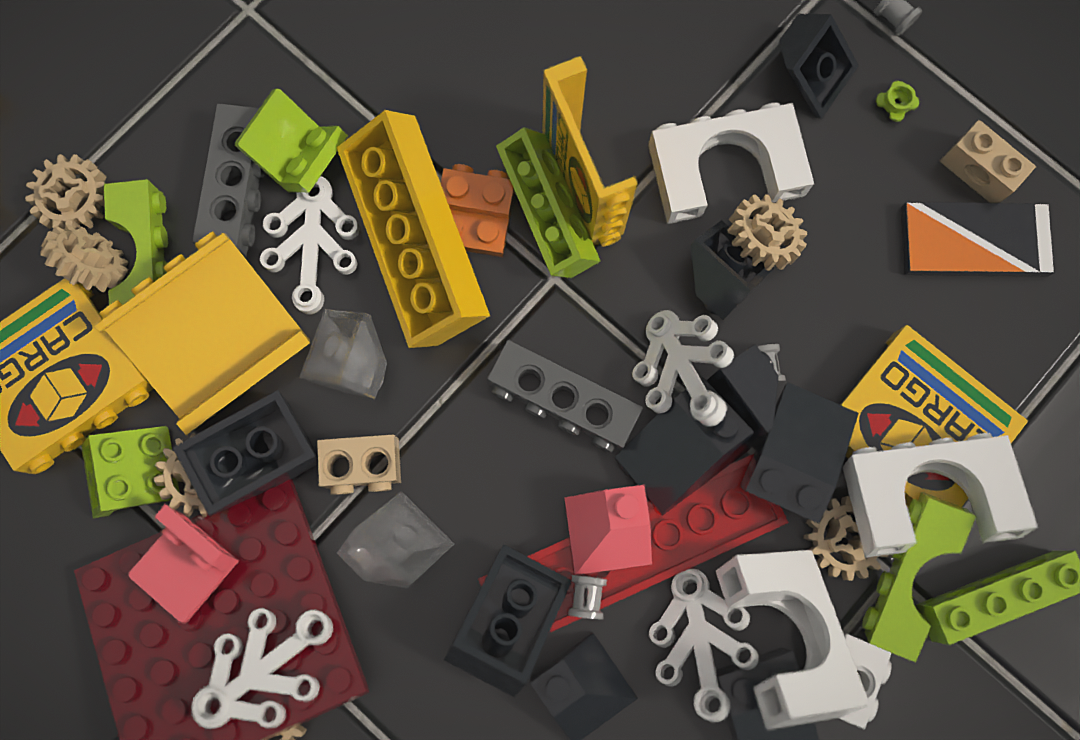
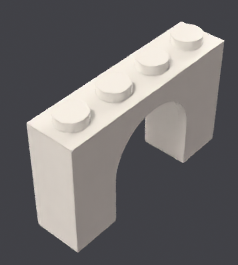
(767, 133)
(980, 466)
(794, 585)

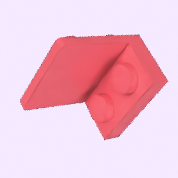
(182, 565)

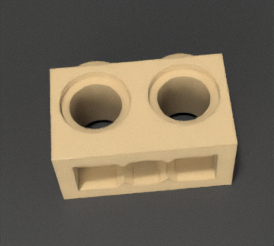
(359, 453)

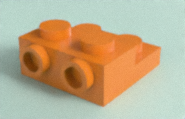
(479, 207)

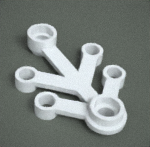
(310, 236)
(663, 332)
(699, 636)
(257, 672)

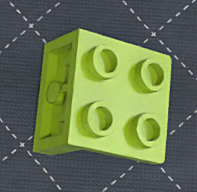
(289, 143)
(123, 468)

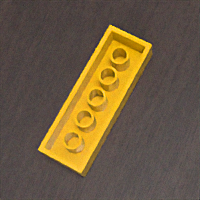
(412, 230)

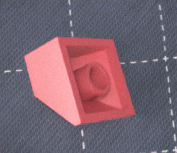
(609, 529)

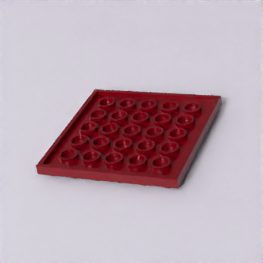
(160, 665)

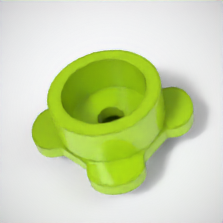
(904, 94)

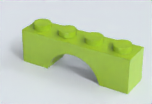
(138, 210)
(895, 621)

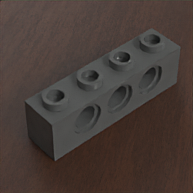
(221, 168)
(518, 361)

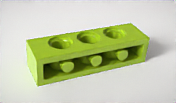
(547, 203)
(1002, 597)

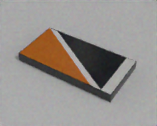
(977, 239)

